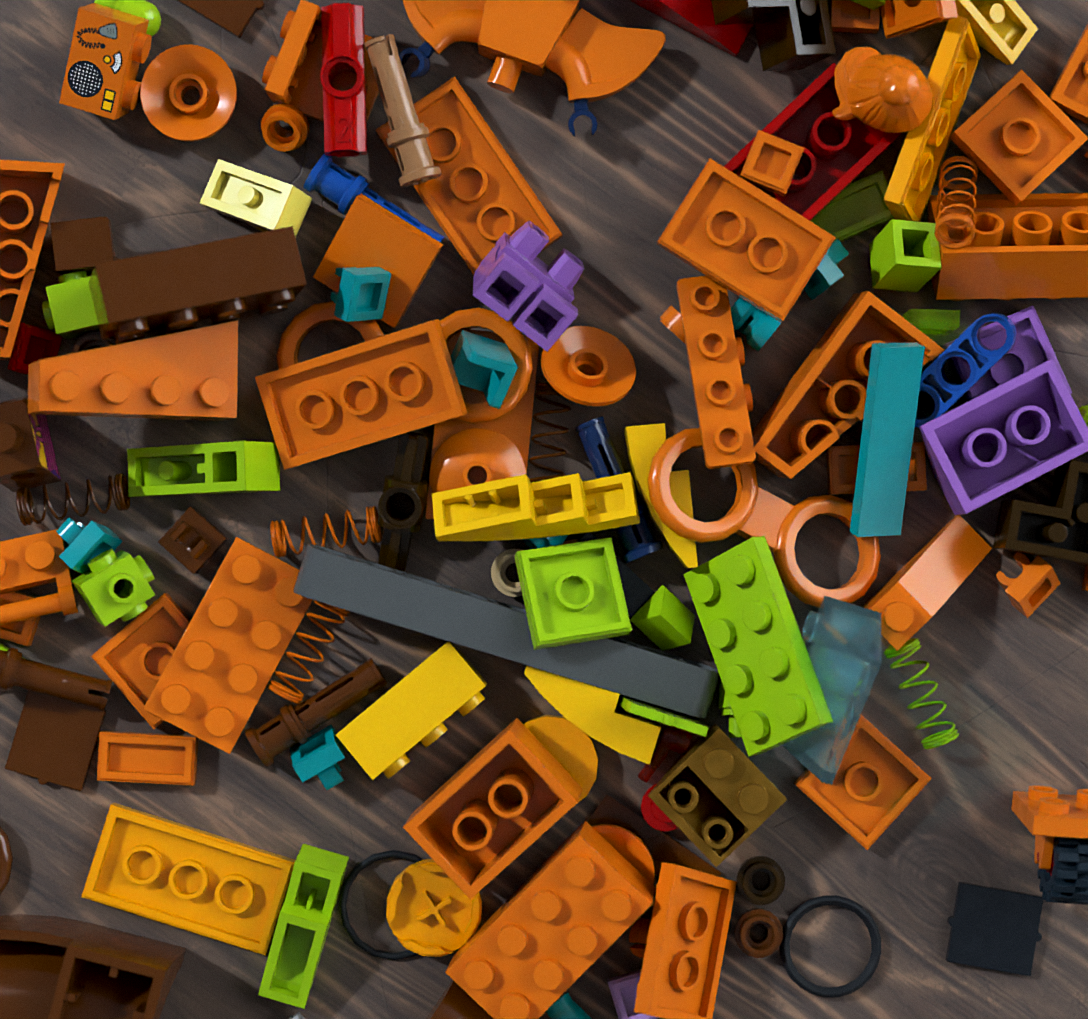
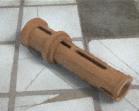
(406, 133)

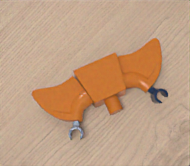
(534, 36)

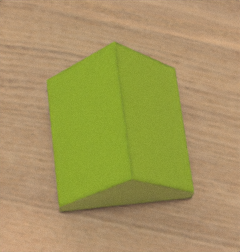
(665, 620)

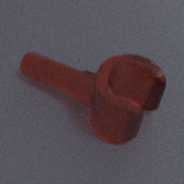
(671, 739)

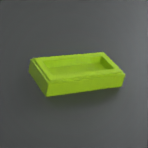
(856, 208)

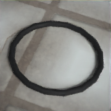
(343, 900)

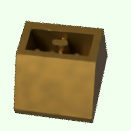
(716, 795)

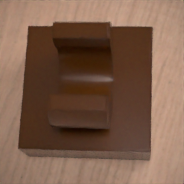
(193, 540)

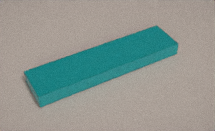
(886, 439)

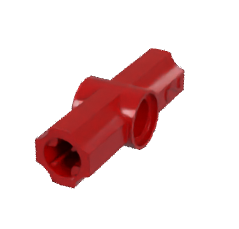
(344, 51)

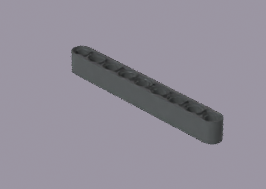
(502, 631)

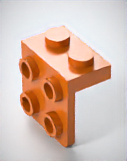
(295, 73)

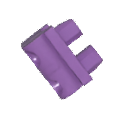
(528, 289)

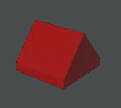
(32, 345)

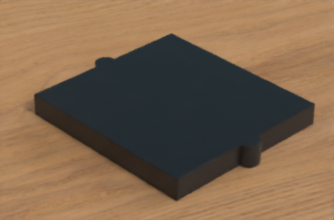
(994, 928)

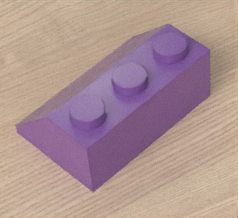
(1004, 438)

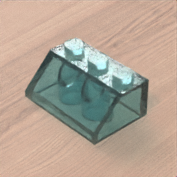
(846, 659)

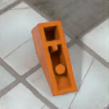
(927, 581)

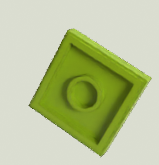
(572, 593)

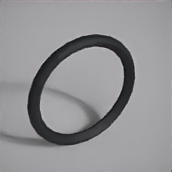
(875, 954)

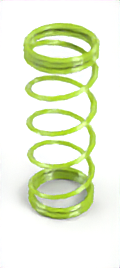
(939, 738)

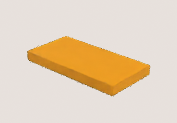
(928, 143)
(188, 878)

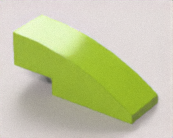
(303, 925)

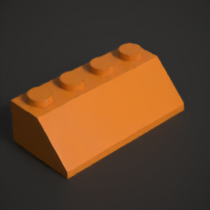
(1015, 250)

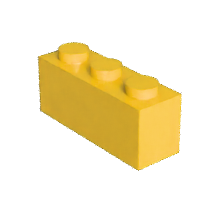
(413, 711)

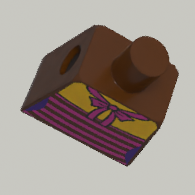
(25, 447)

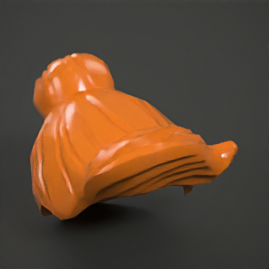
(881, 90)

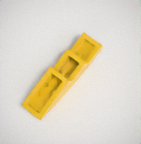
(539, 509)

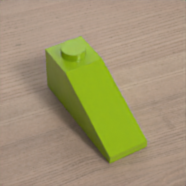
(204, 469)

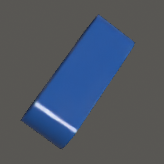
(977, 355)

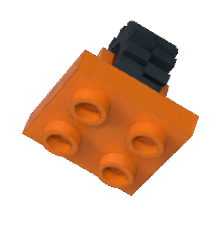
(1060, 840)

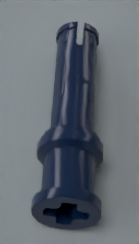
(595, 435)

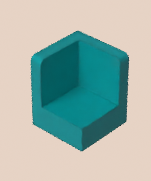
(484, 366)

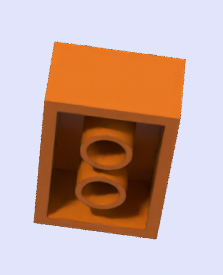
(493, 808)

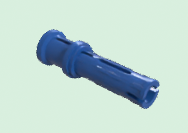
(343, 188)

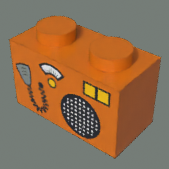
(105, 61)

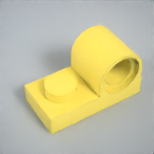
(255, 198)

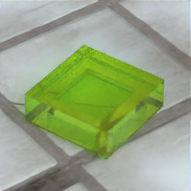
(934, 321)

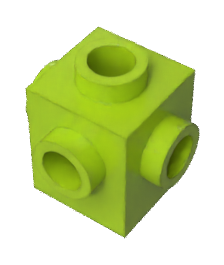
(98, 583)

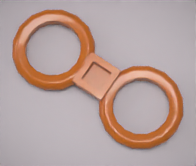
(451, 325)
(761, 514)

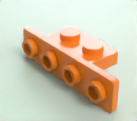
(716, 373)

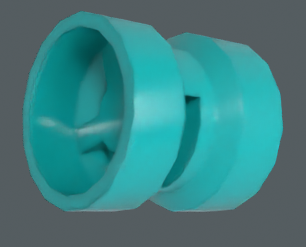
(757, 327)

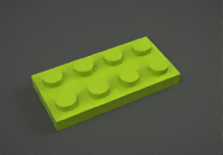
(757, 646)

